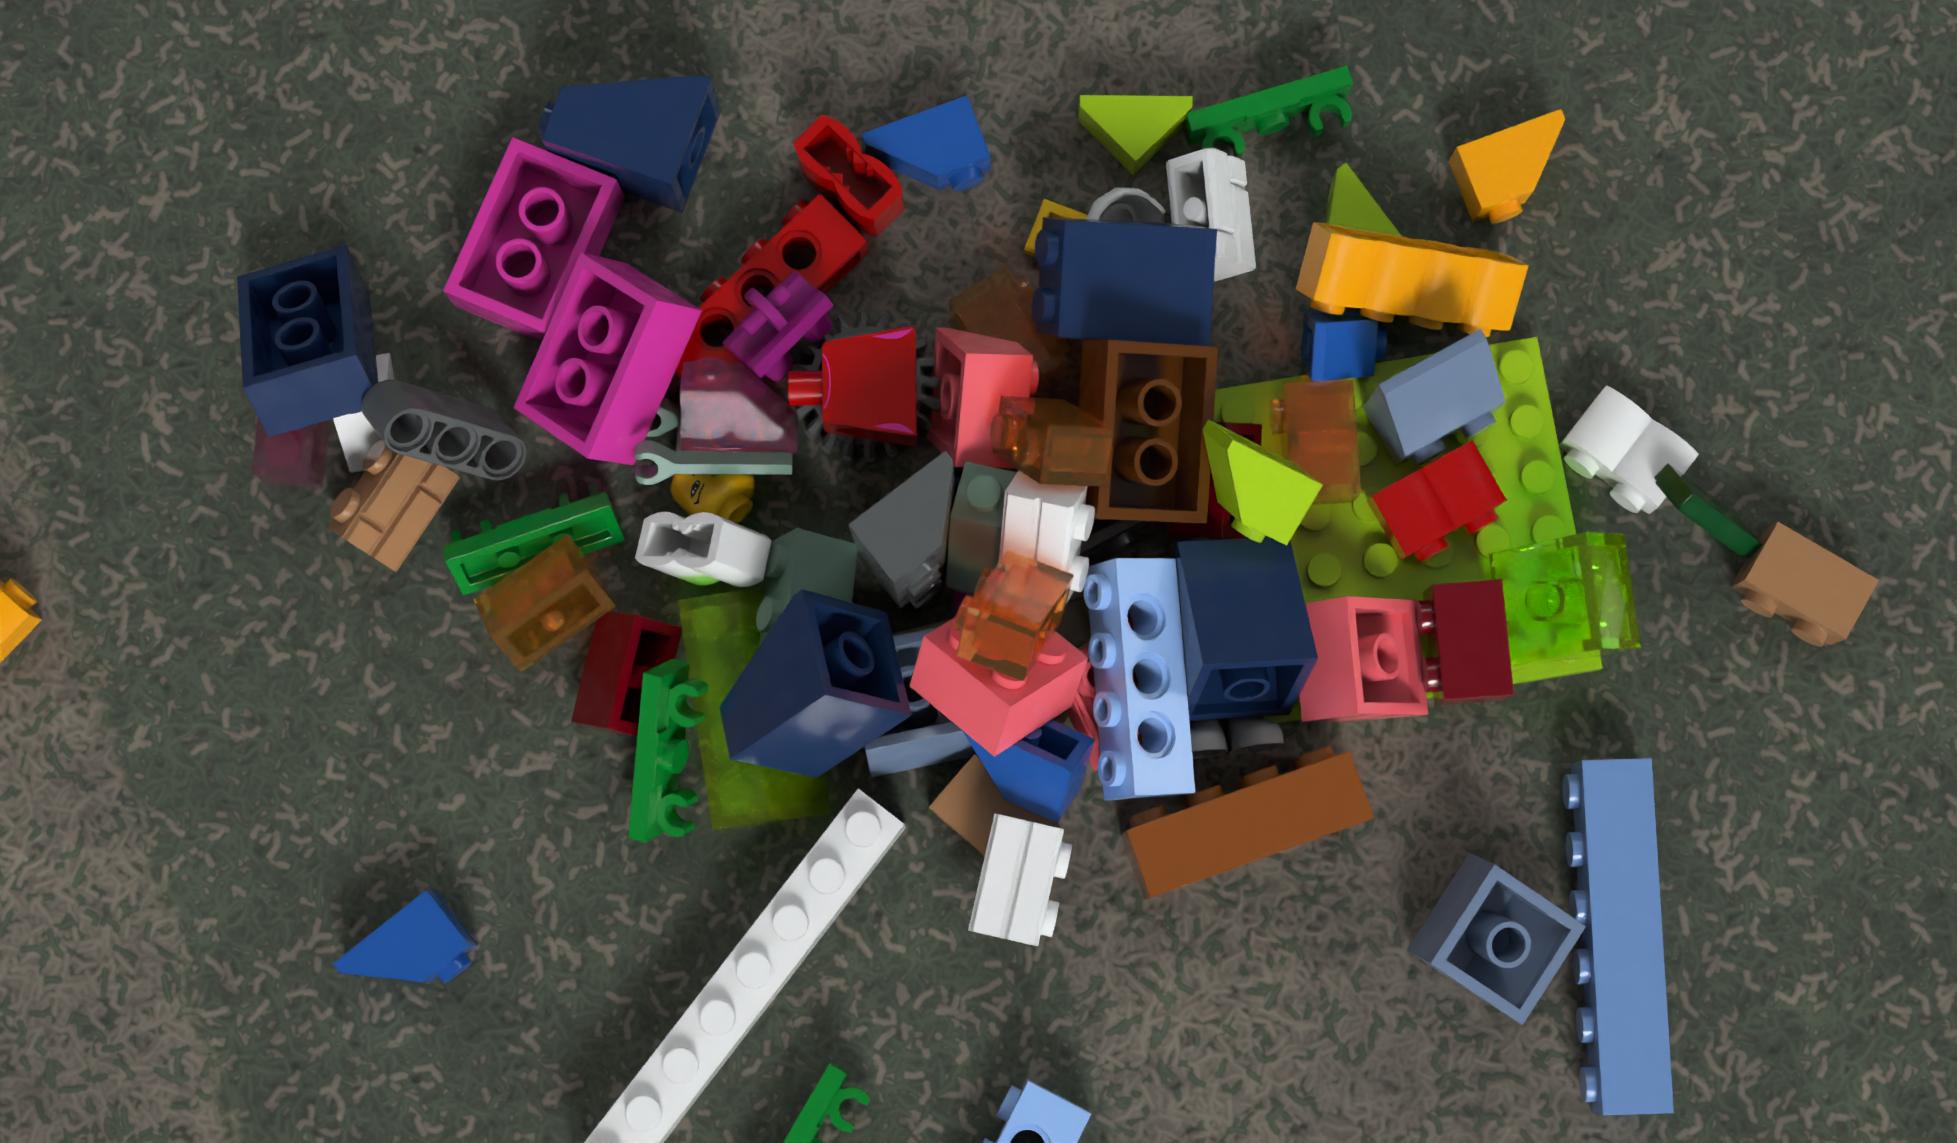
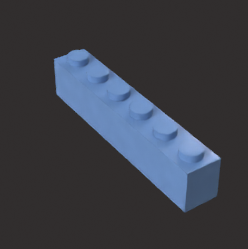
(1622, 937)

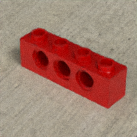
(805, 225)

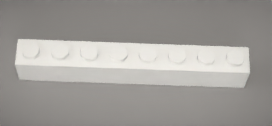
(752, 975)

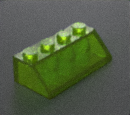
(719, 644)

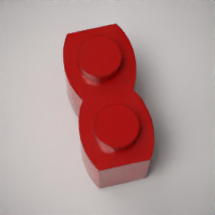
(838, 169)
(1437, 501)

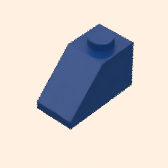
(934, 146)
(1340, 345)
(1041, 769)
(413, 945)

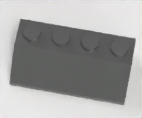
(908, 534)

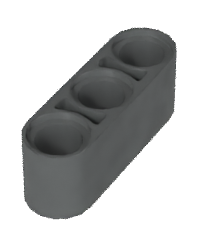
(443, 430)

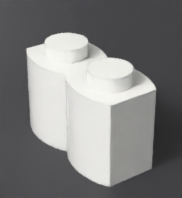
(1625, 450)
(703, 549)

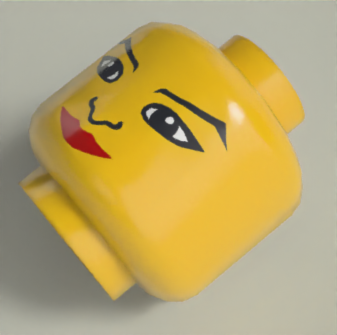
(714, 493)

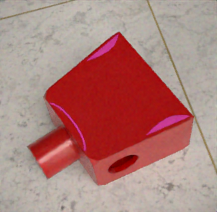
(864, 386)

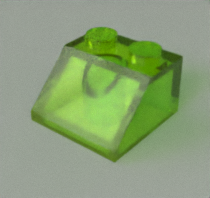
(1567, 598)

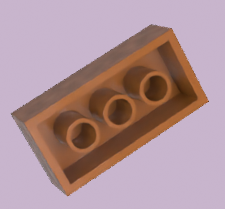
(1245, 825)

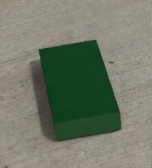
(1707, 511)

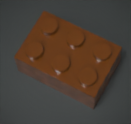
(1157, 406)

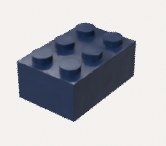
(306, 340)

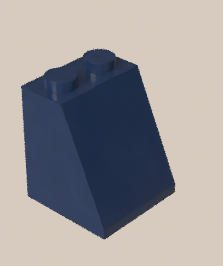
(638, 132)
(1125, 281)
(1242, 627)
(816, 688)

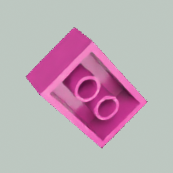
(530, 237)
(607, 359)

